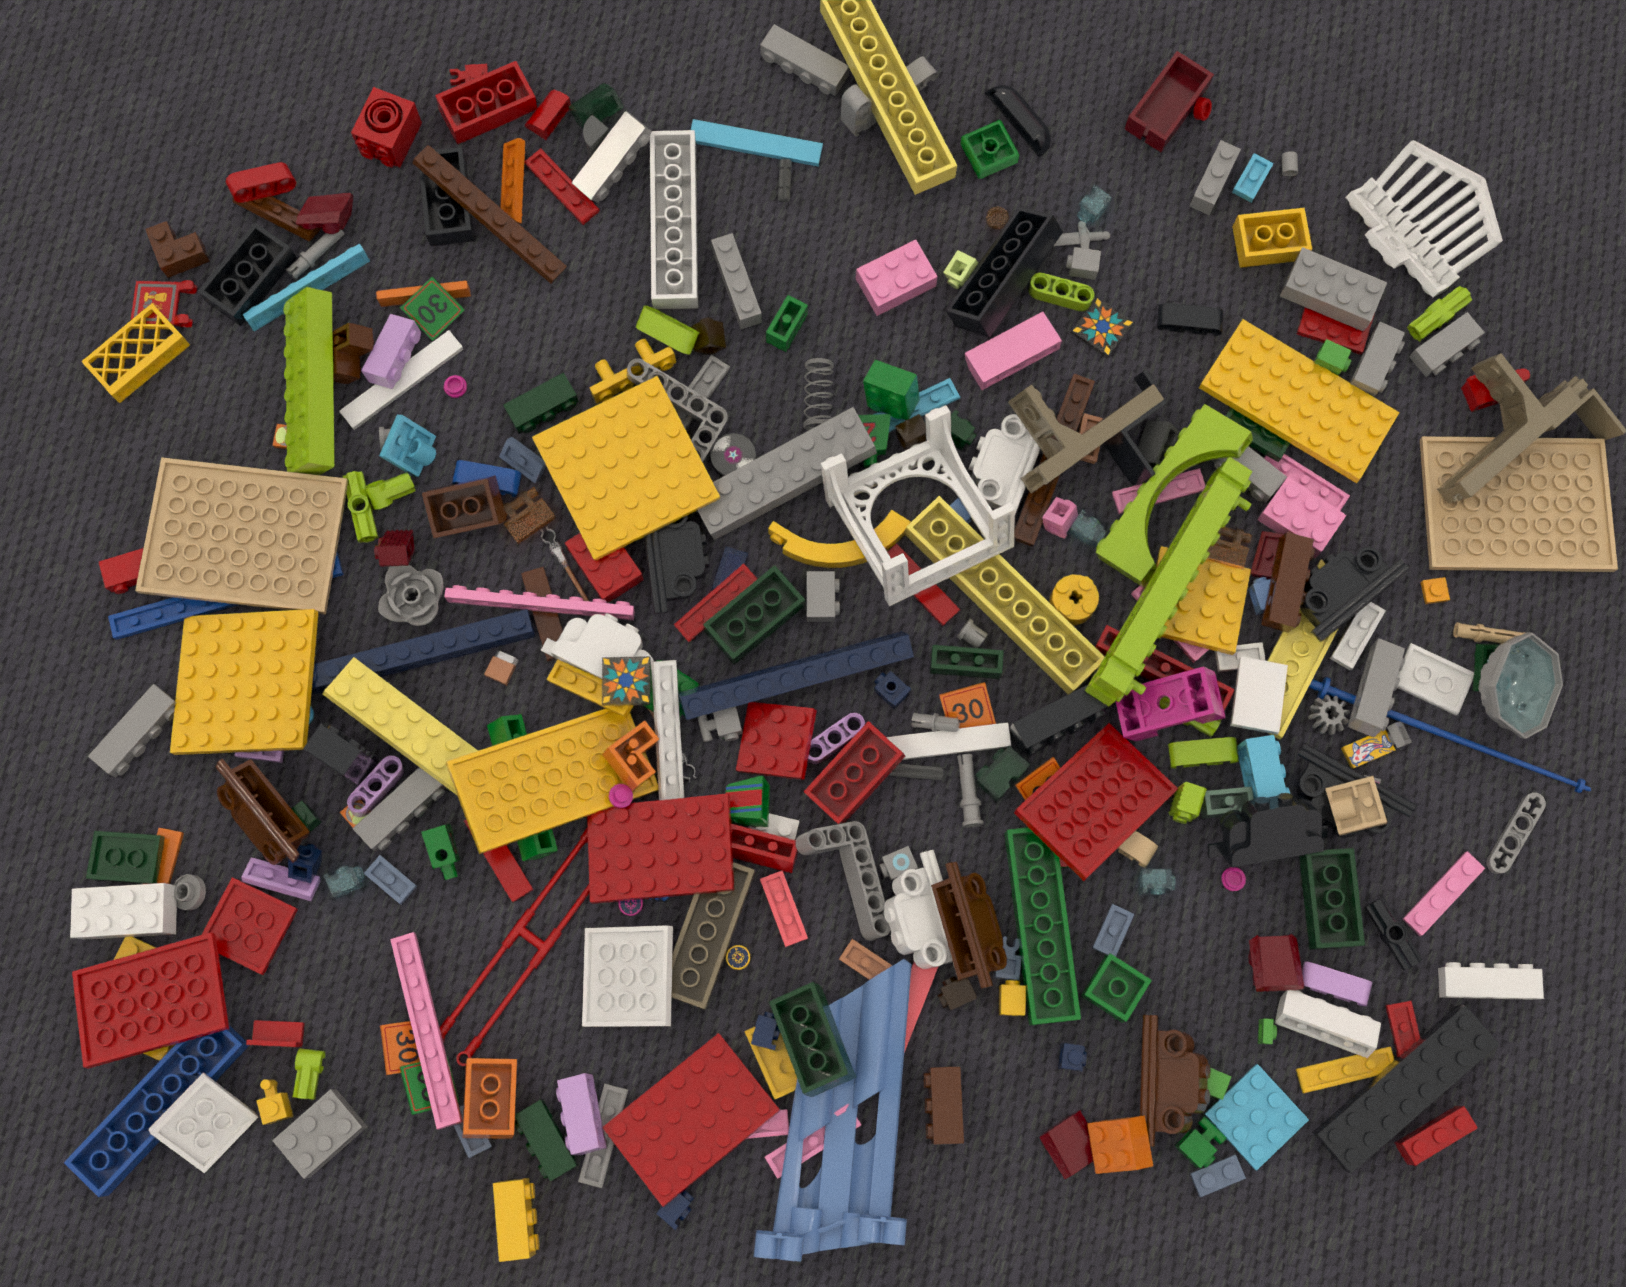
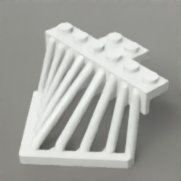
(1402, 241)

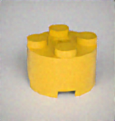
(1080, 588)

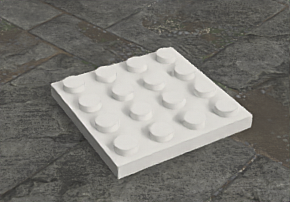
(627, 976)

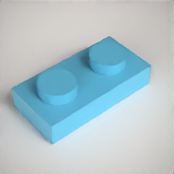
(1252, 178)

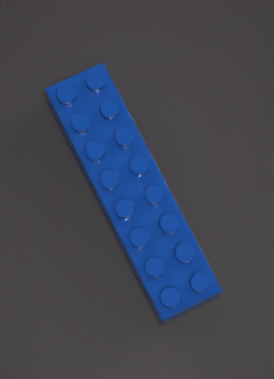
(124, 1134)

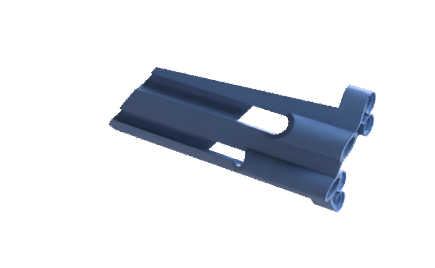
(854, 1187)

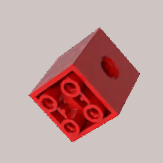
(386, 128)

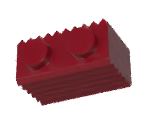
(395, 548)

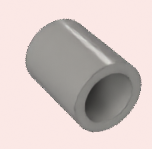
(1289, 164)

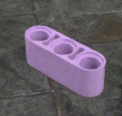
(840, 728)
(380, 775)
(1337, 983)

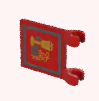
(165, 298)

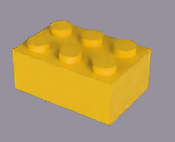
(1271, 237)
(515, 1219)

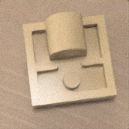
(1356, 805)

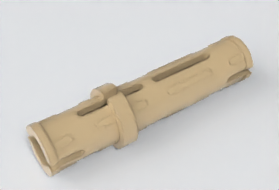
(1480, 633)

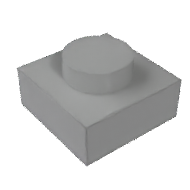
(1398, 734)

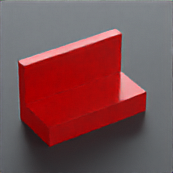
(277, 1034)

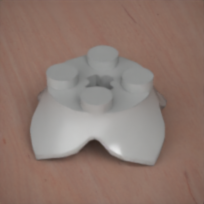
(402, 582)

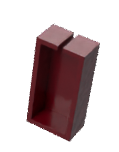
(1168, 101)

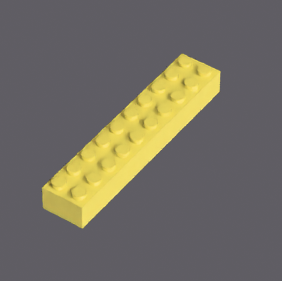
(892, 92)
(1008, 599)

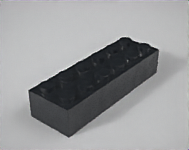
(1004, 271)

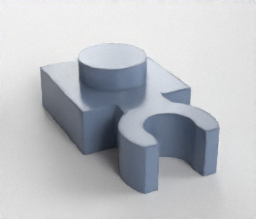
(1012, 969)

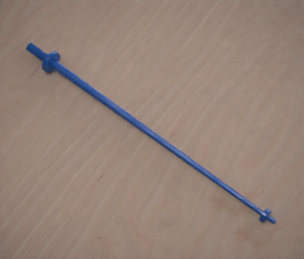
(1325, 688)

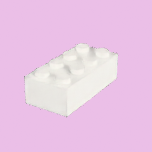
(123, 911)

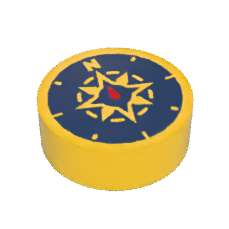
(738, 957)

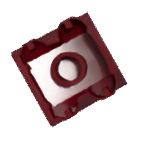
(326, 212)
(1275, 963)
(1069, 1144)

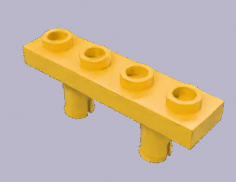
(614, 383)

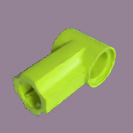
(384, 492)
(308, 1068)

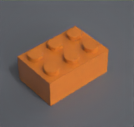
(489, 1098)

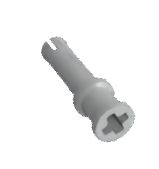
(970, 801)

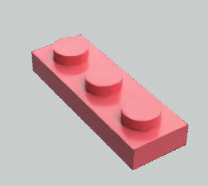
(783, 908)

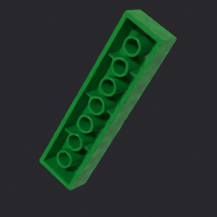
(1042, 929)

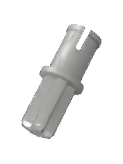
(935, 722)

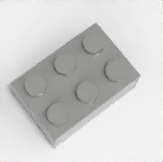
(320, 1133)

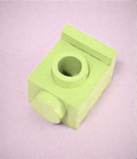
(960, 264)

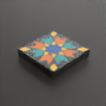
(1102, 327)
(626, 681)

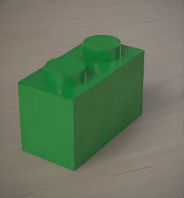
(786, 323)

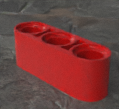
(260, 182)

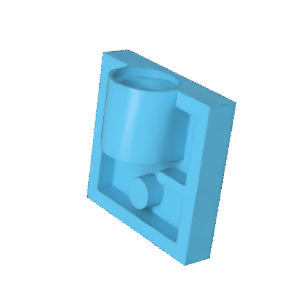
(408, 446)

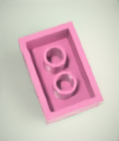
(896, 277)
(1301, 513)

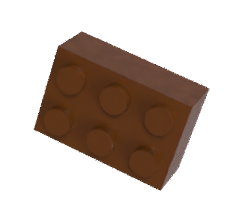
(464, 506)
(944, 1105)

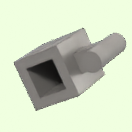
(724, 721)

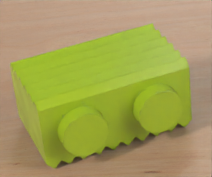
(1187, 802)

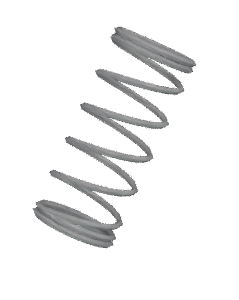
(811, 420)

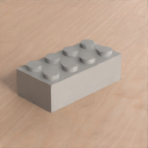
(1333, 289)

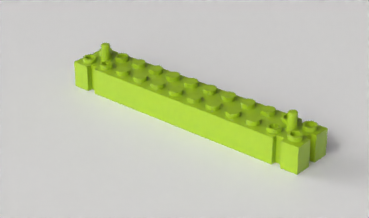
(1169, 583)

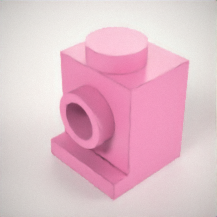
(1060, 517)

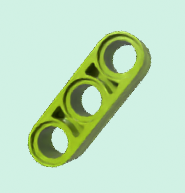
(1054, 283)
(667, 330)
(1203, 751)

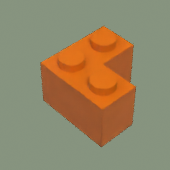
(627, 758)

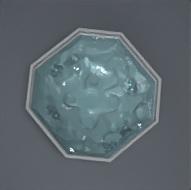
(1521, 684)

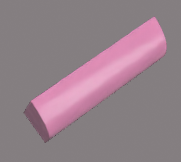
(1012, 350)

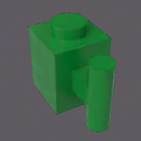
(1197, 1146)

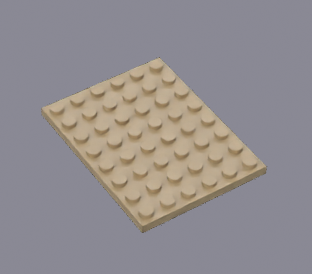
(1535, 515)
(242, 535)

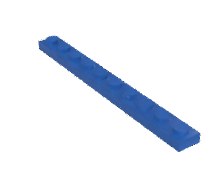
(171, 612)

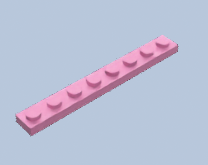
(530, 601)
(426, 1031)

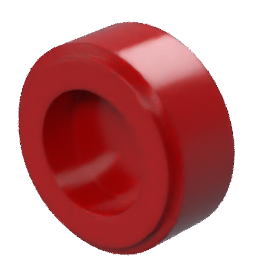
(1202, 108)

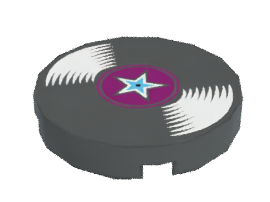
(731, 453)

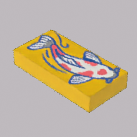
(1368, 749)

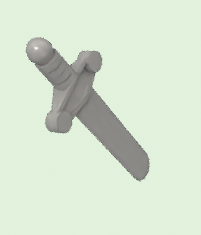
(1082, 237)

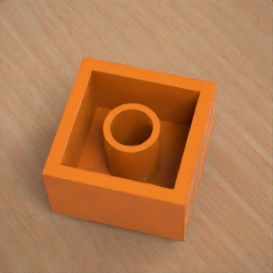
(1120, 1144)

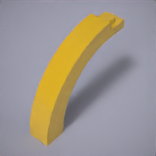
(839, 554)

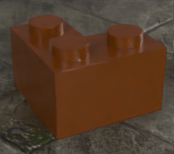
(176, 254)
(348, 345)

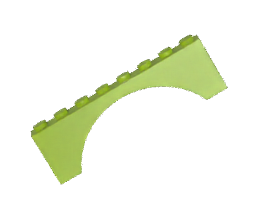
(1205, 439)

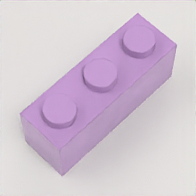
(391, 351)
(581, 1114)

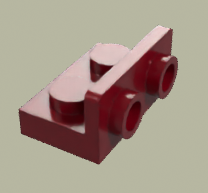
(1265, 555)

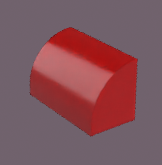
(549, 114)

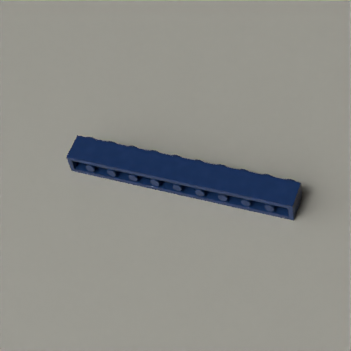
(431, 648)
(795, 675)

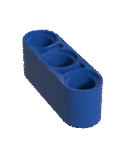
(507, 479)

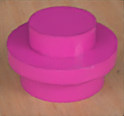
(455, 386)
(620, 796)
(1233, 879)

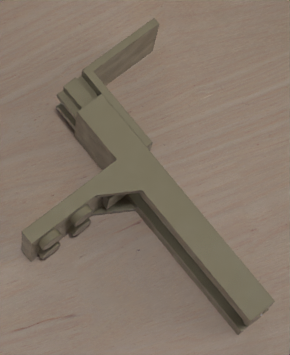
(1524, 421)

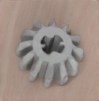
(1338, 715)

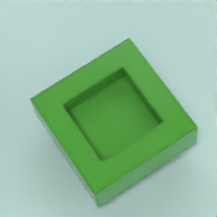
(1266, 1031)

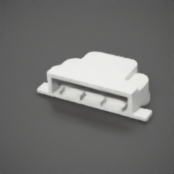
(1002, 462)
(586, 643)
(915, 915)

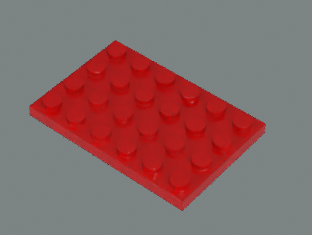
(1095, 801)
(661, 849)
(150, 1000)
(691, 1119)

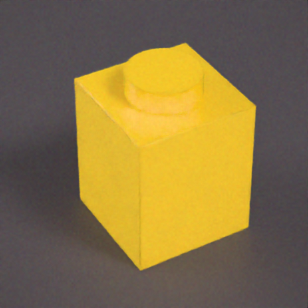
(1012, 998)

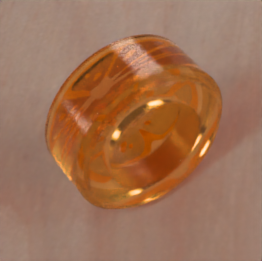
(997, 217)

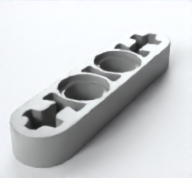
(1520, 836)

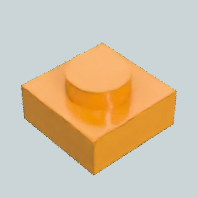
(1435, 590)

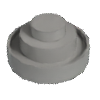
(189, 892)

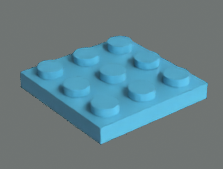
(1256, 1117)

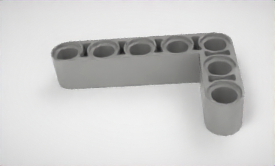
(856, 106)
(684, 404)
(855, 871)

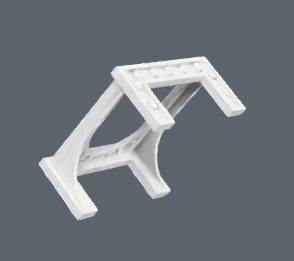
(893, 574)

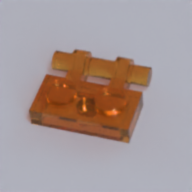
(530, 519)
(1230, 553)

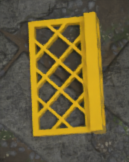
(144, 368)

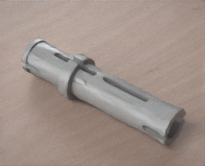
(312, 254)

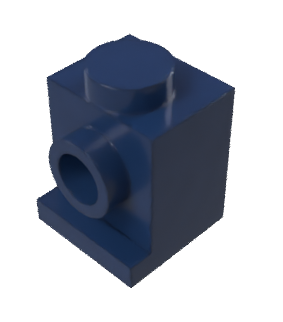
(893, 697)
(309, 858)
(765, 1031)
(1072, 1057)
(676, 1209)

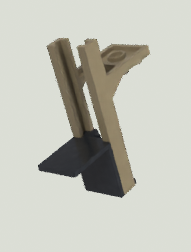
(1074, 446)

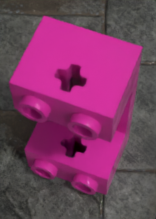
(1191, 695)

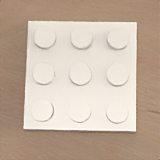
(203, 1123)

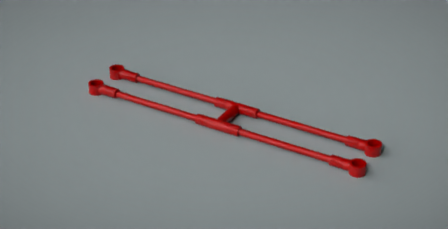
(518, 930)

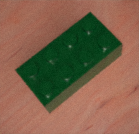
(754, 615)
(1332, 899)
(812, 1039)

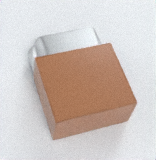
(501, 667)

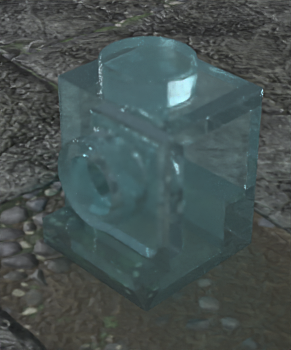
(1093, 205)
(1087, 529)
(345, 880)
(1156, 881)

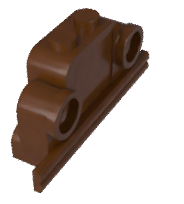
(261, 812)
(970, 925)
(1171, 1080)

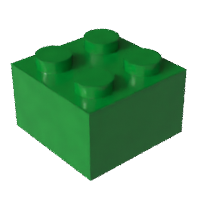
(891, 390)
(1116, 988)

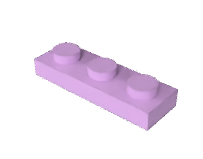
(276, 879)

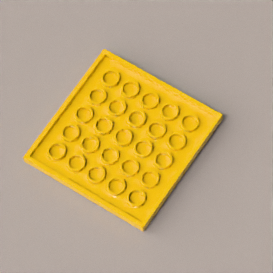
(626, 468)
(244, 682)

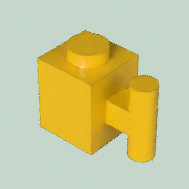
(275, 1105)

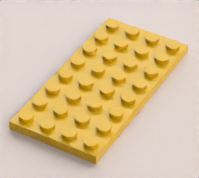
(1299, 400)
(541, 779)

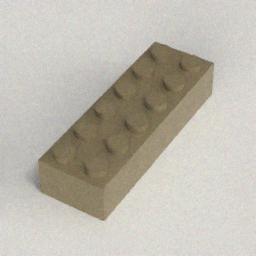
(706, 939)

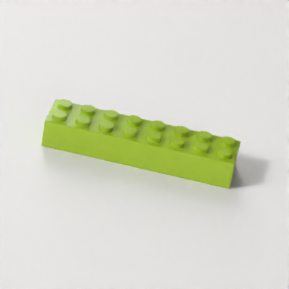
(309, 382)

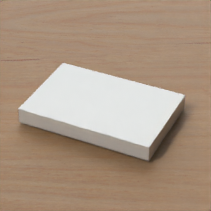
(1434, 679)
(1259, 695)

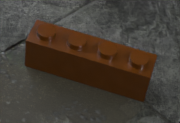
(1288, 582)

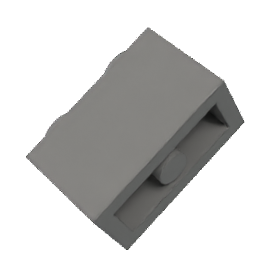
(821, 596)

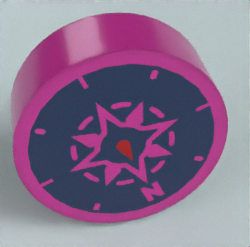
(631, 907)

